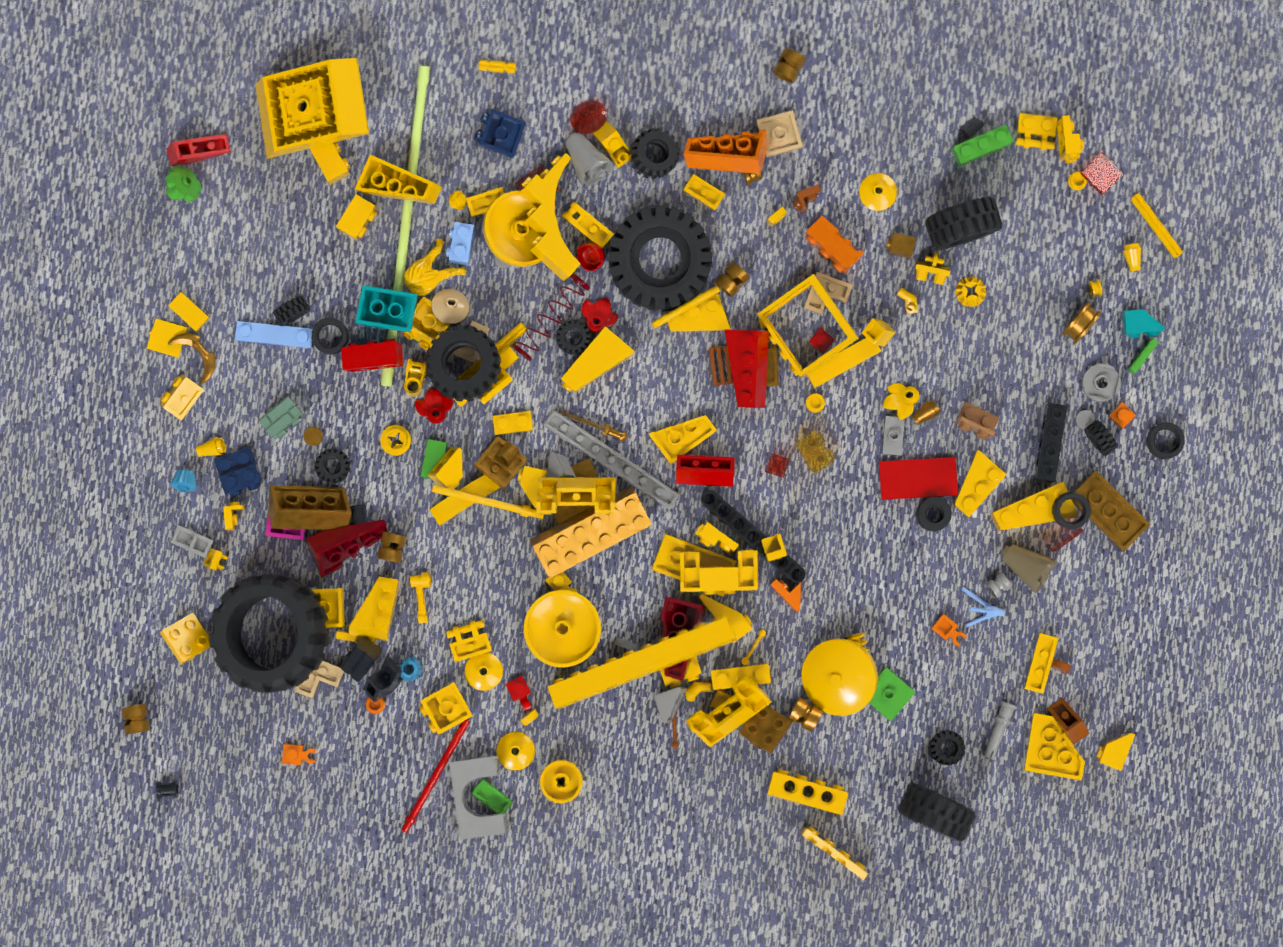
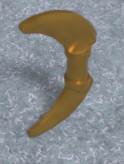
(208, 358)

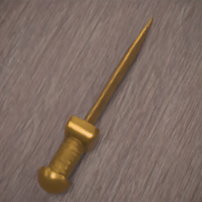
(607, 430)

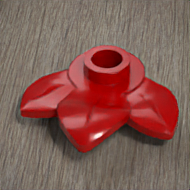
(598, 311)
(432, 403)

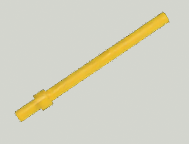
(523, 510)

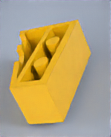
(377, 611)

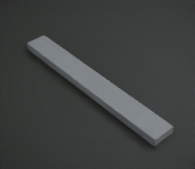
(611, 459)

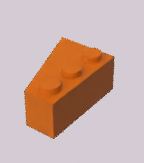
(833, 245)

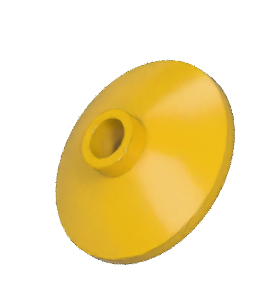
(878, 201)
(493, 675)
(515, 740)

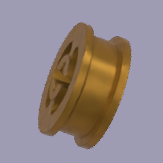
(1081, 323)

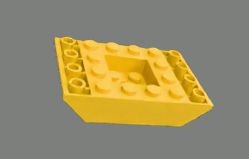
(332, 112)

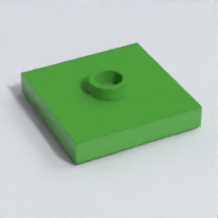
(890, 694)

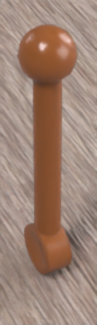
(675, 744)

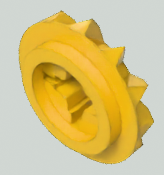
(961, 291)
(393, 431)

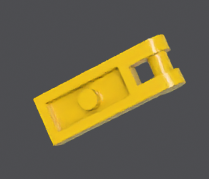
(588, 225)

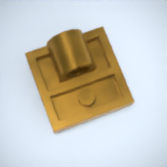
(501, 462)
(766, 729)

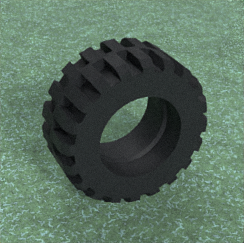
(963, 223)
(443, 348)
(936, 812)

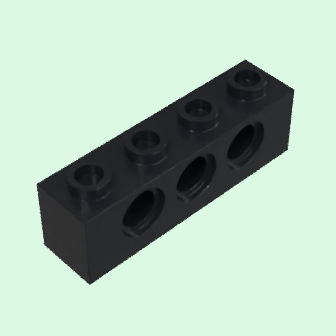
(1050, 442)

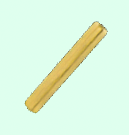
(1156, 225)

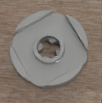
(1110, 376)

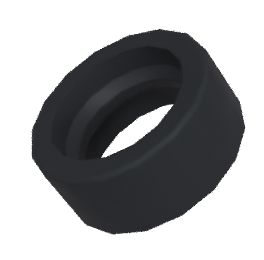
(330, 350)
(1151, 442)
(1086, 510)

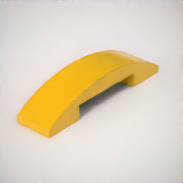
(452, 506)

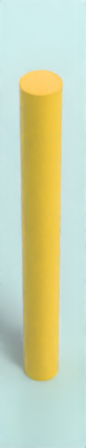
(686, 306)

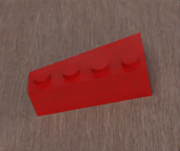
(748, 365)

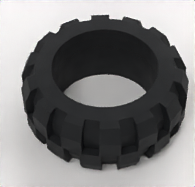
(227, 637)

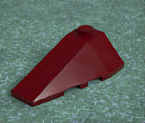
(337, 544)
(675, 617)

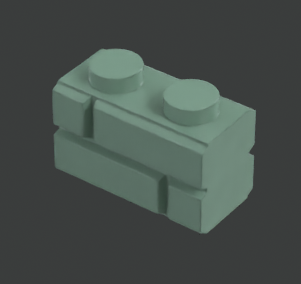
(281, 418)

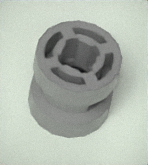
(1000, 584)

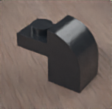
(384, 681)

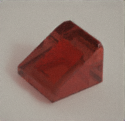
(777, 465)

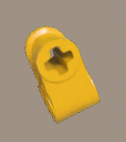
(415, 374)

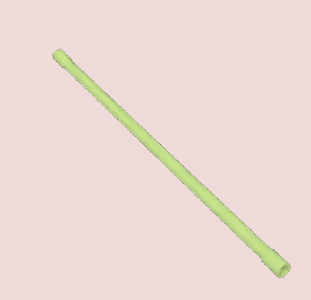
(422, 81)

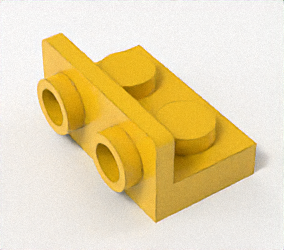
(181, 396)

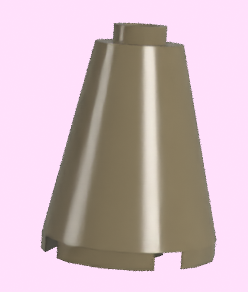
(1028, 565)

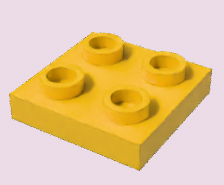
(186, 638)

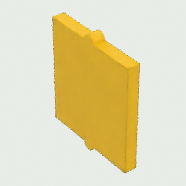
(162, 334)

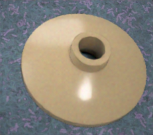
(450, 313)

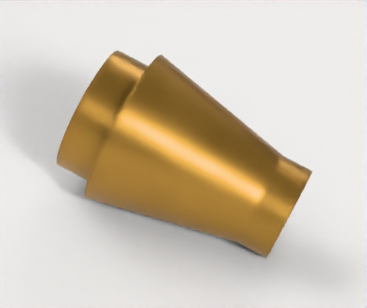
(926, 412)

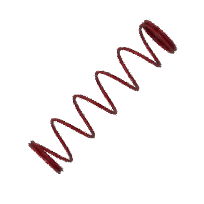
(575, 278)

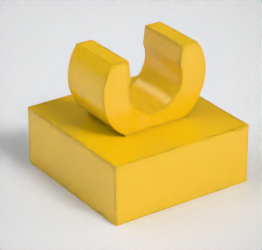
(213, 558)

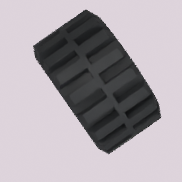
(663, 141)

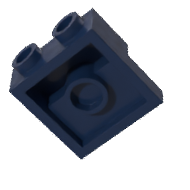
(499, 133)
(238, 472)

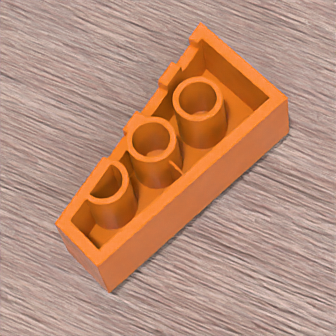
(728, 152)

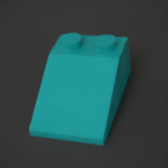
(386, 309)

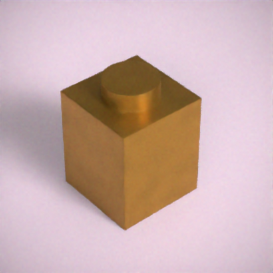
(901, 245)

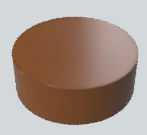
(1061, 666)

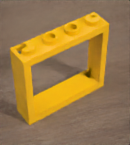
(775, 337)

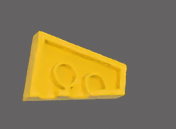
(703, 317)

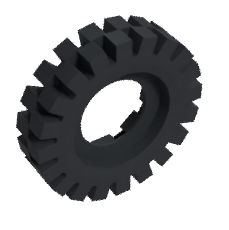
(660, 223)

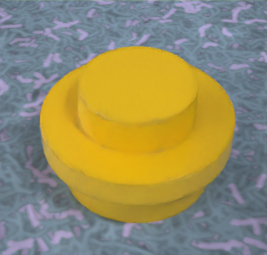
(1076, 181)
(457, 200)

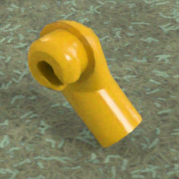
(910, 300)
(695, 688)

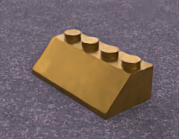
(308, 507)

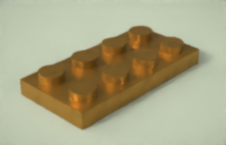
(1111, 511)

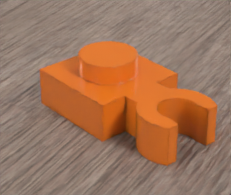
(947, 628)
(294, 754)

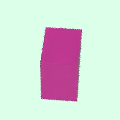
(284, 533)

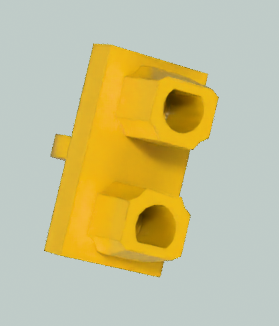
(923, 268)

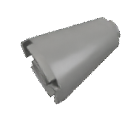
(587, 159)

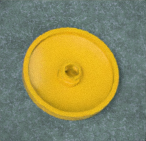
(507, 231)
(562, 628)
(839, 677)

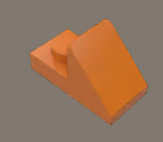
(792, 598)

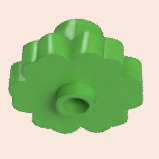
(182, 184)

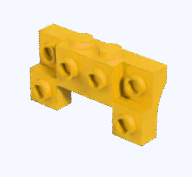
(576, 491)
(718, 578)
(730, 714)

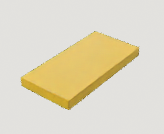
(668, 557)

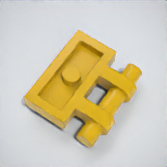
(1036, 125)
(471, 646)

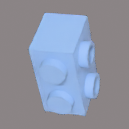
(462, 242)

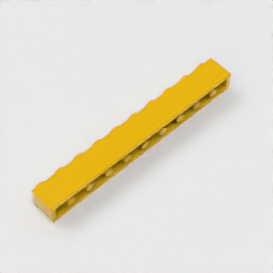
(642, 663)

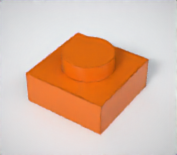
(1122, 415)

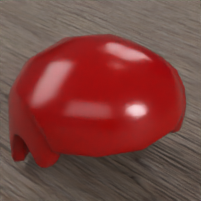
(591, 251)

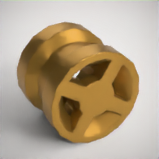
(751, 177)

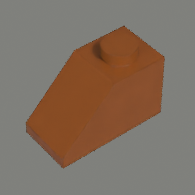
(1068, 721)

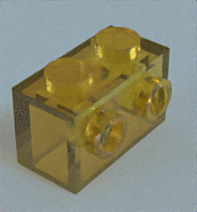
(814, 452)

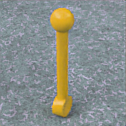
(762, 633)

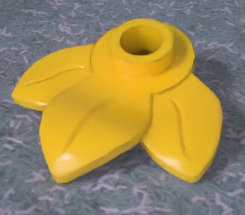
(898, 401)

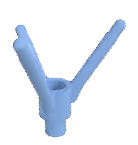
(988, 610)

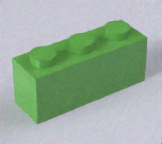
(982, 146)

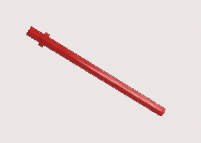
(434, 777)

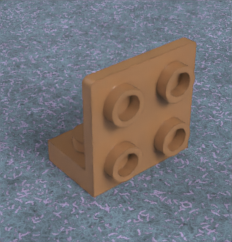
(977, 420)

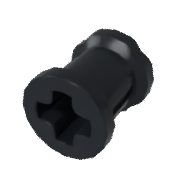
(358, 514)
(167, 789)

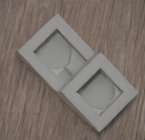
(192, 541)

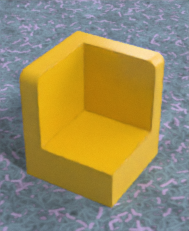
(878, 332)
(774, 547)

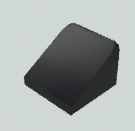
(971, 127)

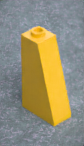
(598, 358)

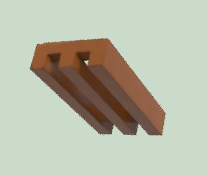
(722, 381)

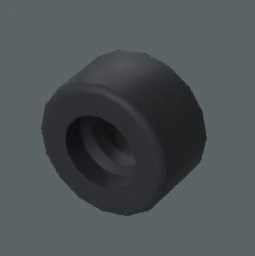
(922, 518)

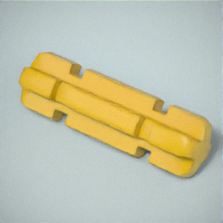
(497, 66)

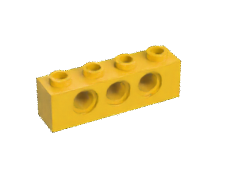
(835, 805)

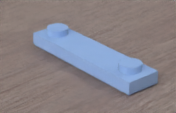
(274, 334)

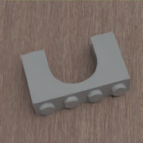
(470, 823)

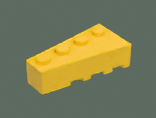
(390, 181)
(1034, 509)

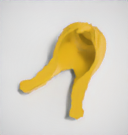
(423, 279)

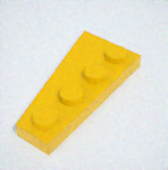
(841, 856)

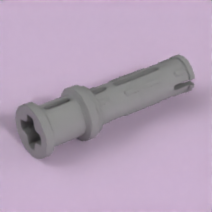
(1002, 721)

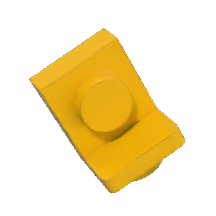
(229, 517)

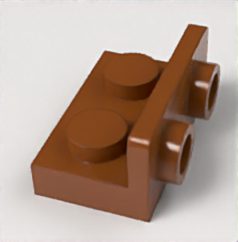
(807, 195)

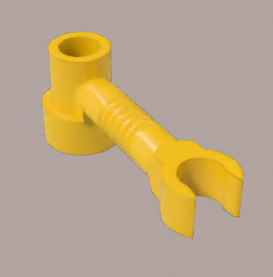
(420, 582)

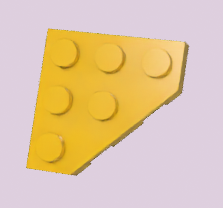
(1051, 750)

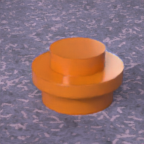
(375, 708)

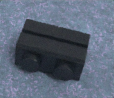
(361, 658)

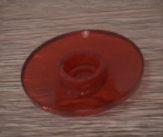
(592, 121)

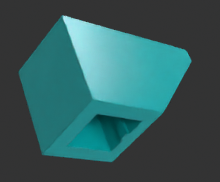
(1140, 322)

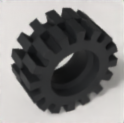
(291, 310)
(565, 328)
(1101, 438)
(332, 454)
(955, 756)

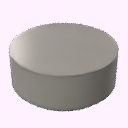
(1084, 419)

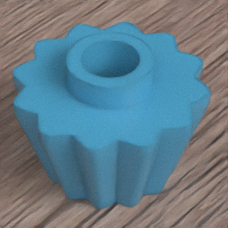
(184, 481)
(416, 668)

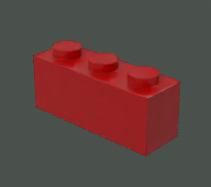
(372, 356)
(705, 470)

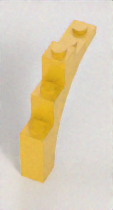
(548, 244)

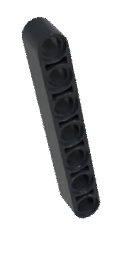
(743, 533)

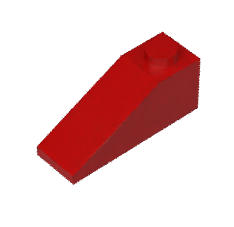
(197, 149)

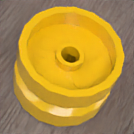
(551, 787)

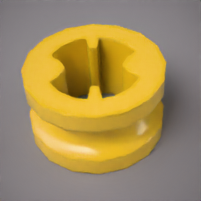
(1095, 288)

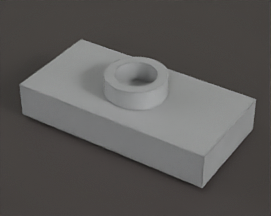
(893, 436)

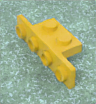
(508, 357)

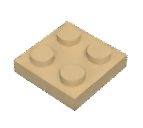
(781, 133)

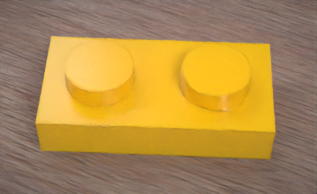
(704, 192)
(480, 203)
(512, 423)

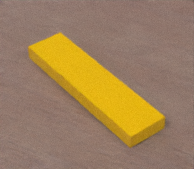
(843, 361)

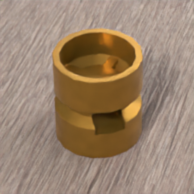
(789, 64)
(732, 279)
(390, 554)
(805, 714)
(135, 719)

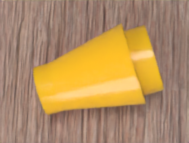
(1133, 256)
(212, 447)

